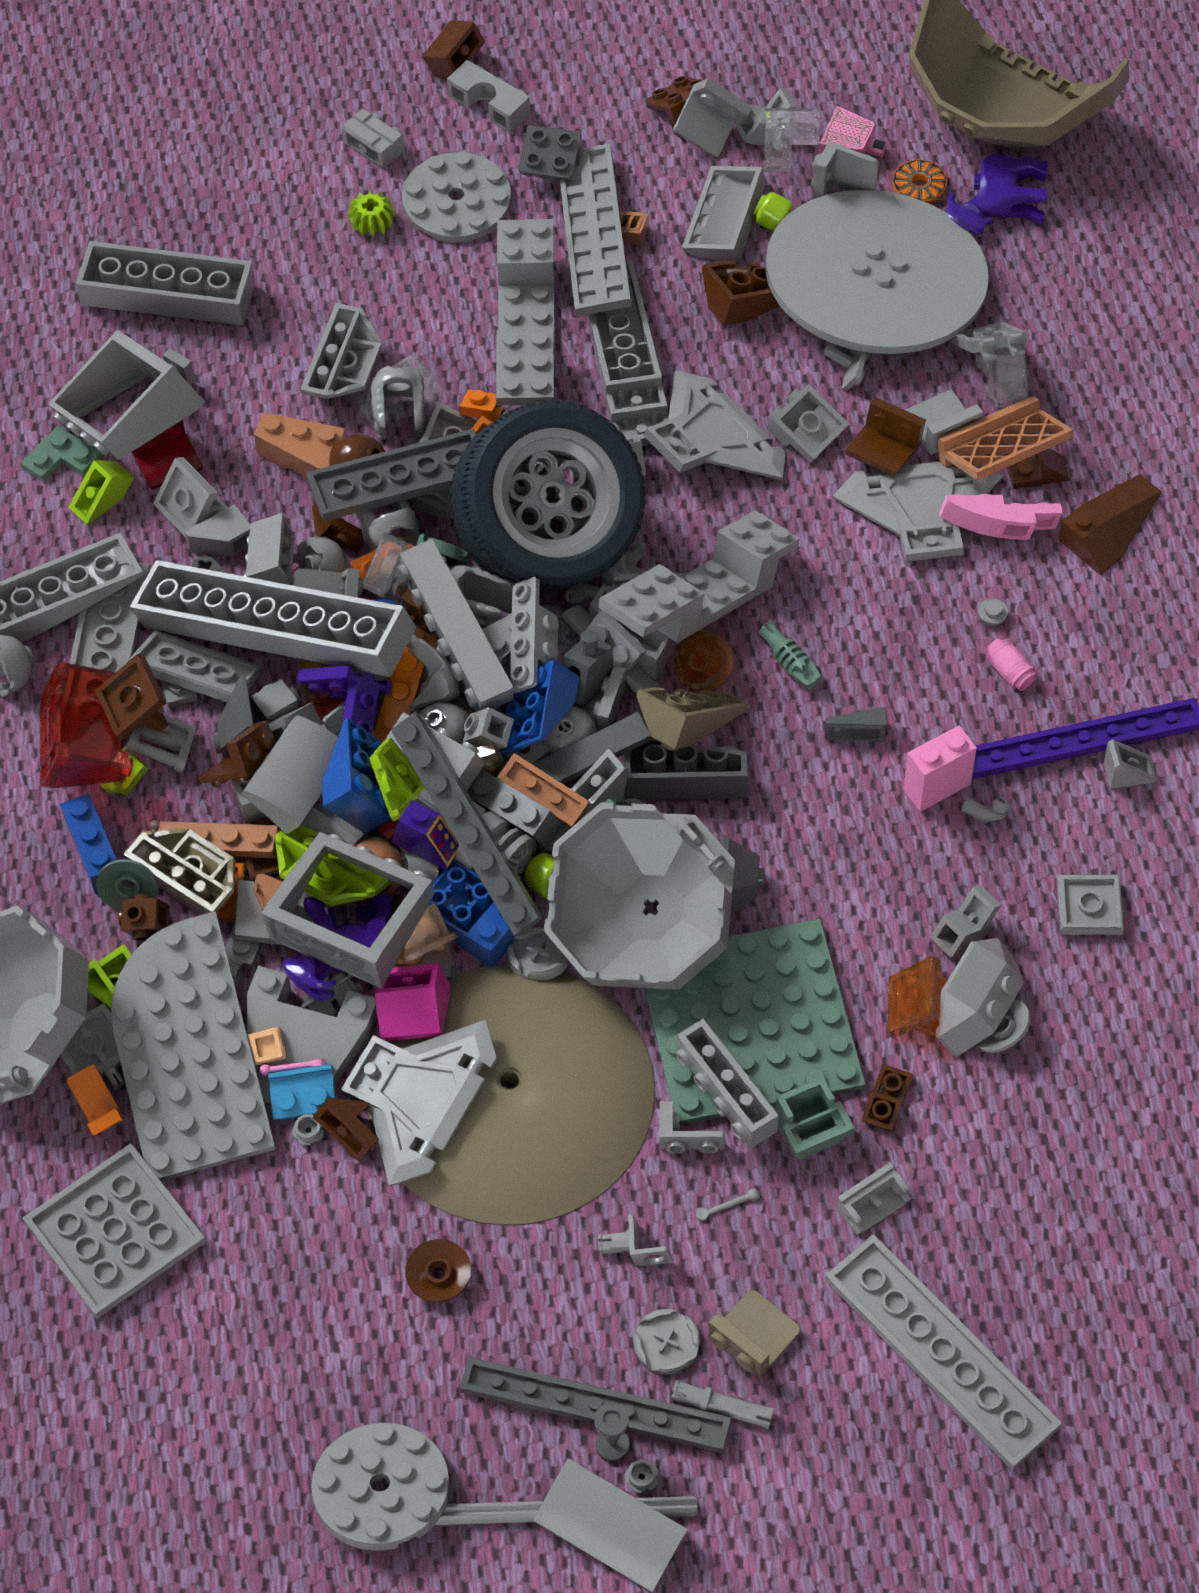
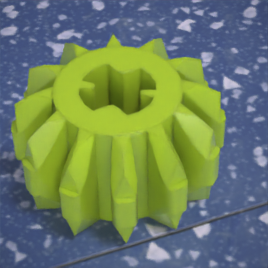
(371, 213)

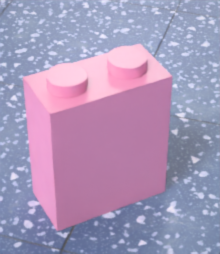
(939, 768)

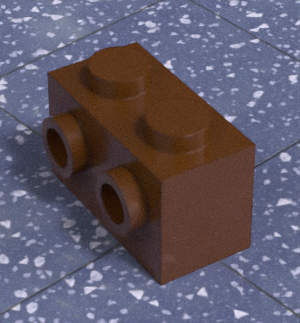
(453, 47)

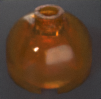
(704, 661)

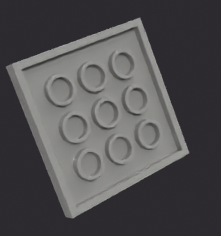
(114, 1230)

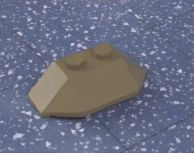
(186, 867)

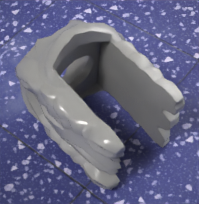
(393, 383)
(401, 517)
(485, 589)

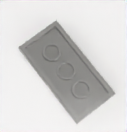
(195, 666)

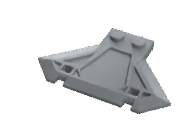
(712, 430)
(912, 504)
(420, 1094)

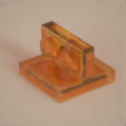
(915, 998)

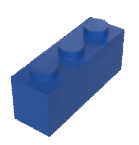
(88, 836)

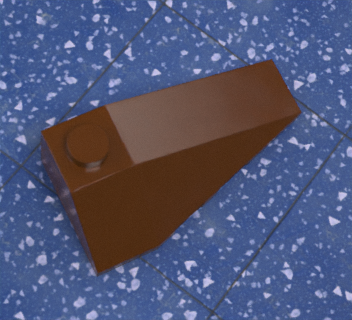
(737, 291)
(1108, 523)

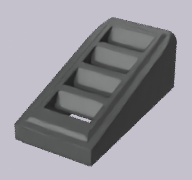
(858, 726)

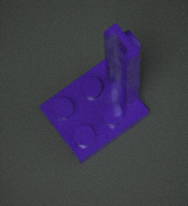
(343, 684)

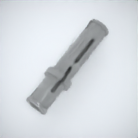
(722, 1404)

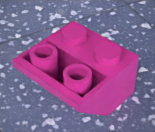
(413, 1002)

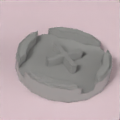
(536, 956)
(666, 1342)

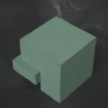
(812, 1119)

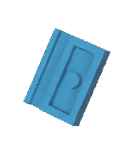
(300, 1091)

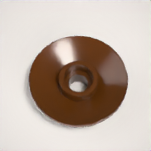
(433, 1257)

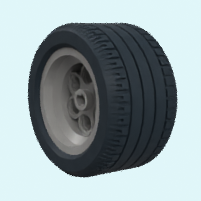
(605, 482)

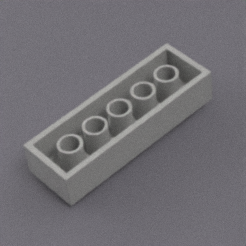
(165, 283)

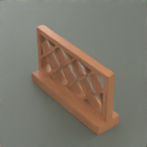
(1004, 426)

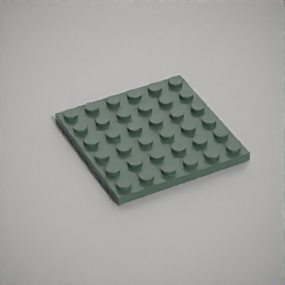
(772, 1009)

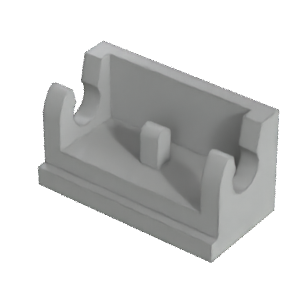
(873, 1199)

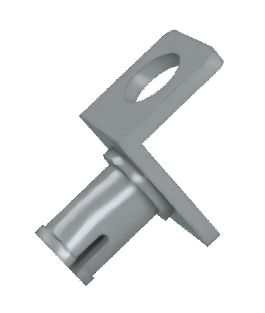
(630, 1242)

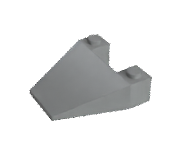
(307, 1032)

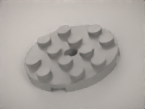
(434, 181)
(386, 1517)

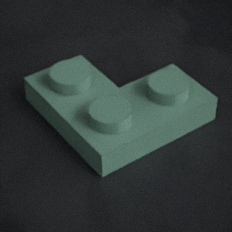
(58, 449)

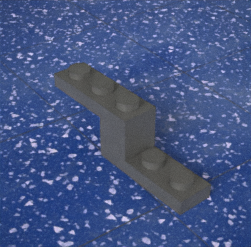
(517, 809)

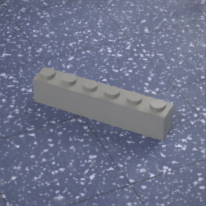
(456, 626)

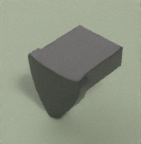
(445, 960)

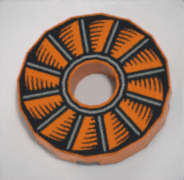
(920, 170)

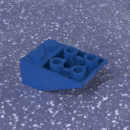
(540, 707)
(350, 782)
(471, 914)

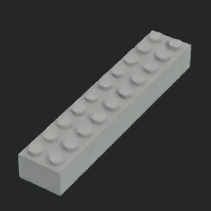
(274, 617)

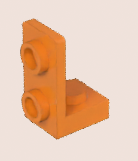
(95, 1100)

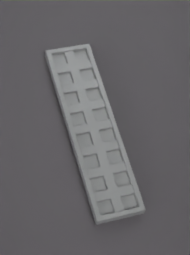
(595, 234)

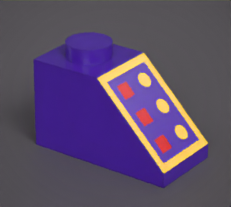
(426, 835)

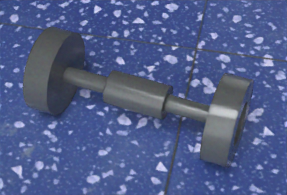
(611, 1423)

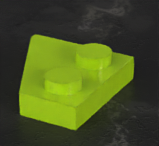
(395, 778)

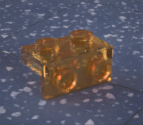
(428, 935)

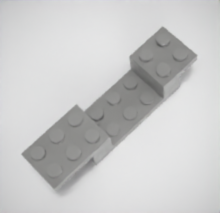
(525, 312)
(678, 606)

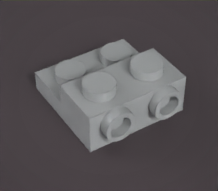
(806, 422)

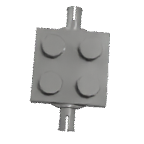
(96, 1046)

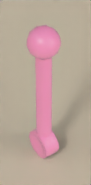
(265, 1068)

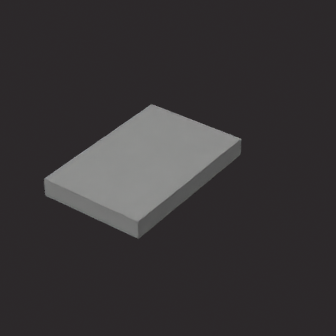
(248, 916)

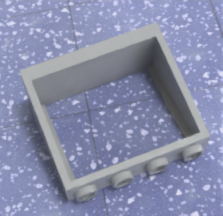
(112, 371)
(365, 963)

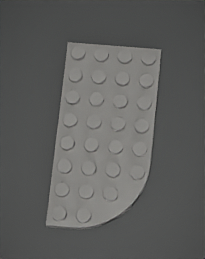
(188, 1052)

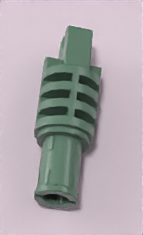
(791, 657)

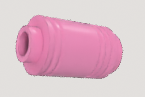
(1011, 664)

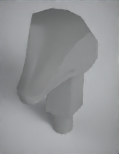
(441, 683)

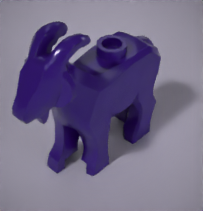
(1000, 194)
(310, 973)

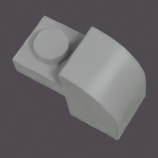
(752, 126)
(967, 923)

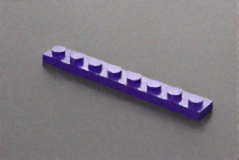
(1085, 737)

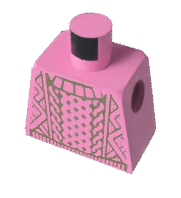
(852, 132)

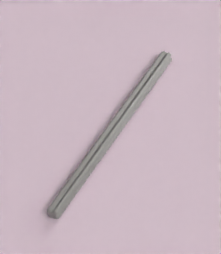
(526, 1511)

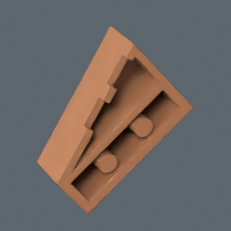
(296, 442)

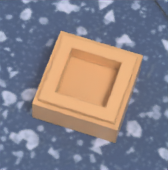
(267, 1046)

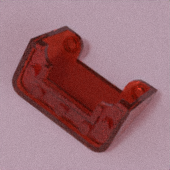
(75, 733)

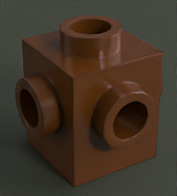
(143, 916)

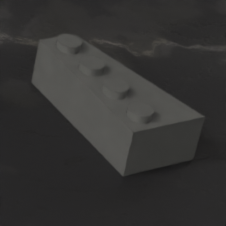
(685, 773)

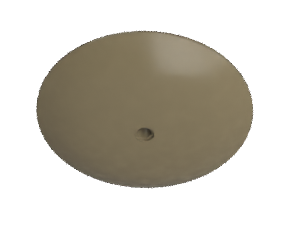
(568, 1121)

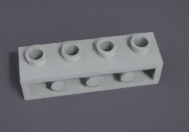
(727, 1084)

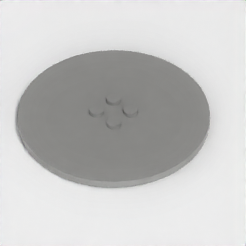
(876, 271)

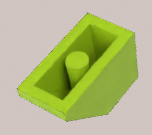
(100, 490)

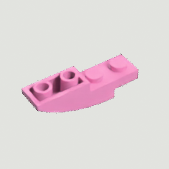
(991, 517)

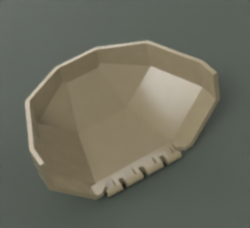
(994, 95)

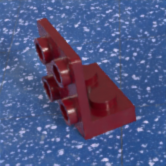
(158, 454)

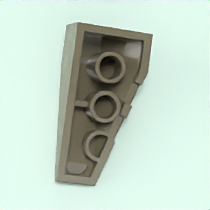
(687, 717)

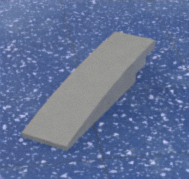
(629, 365)
(65, 587)

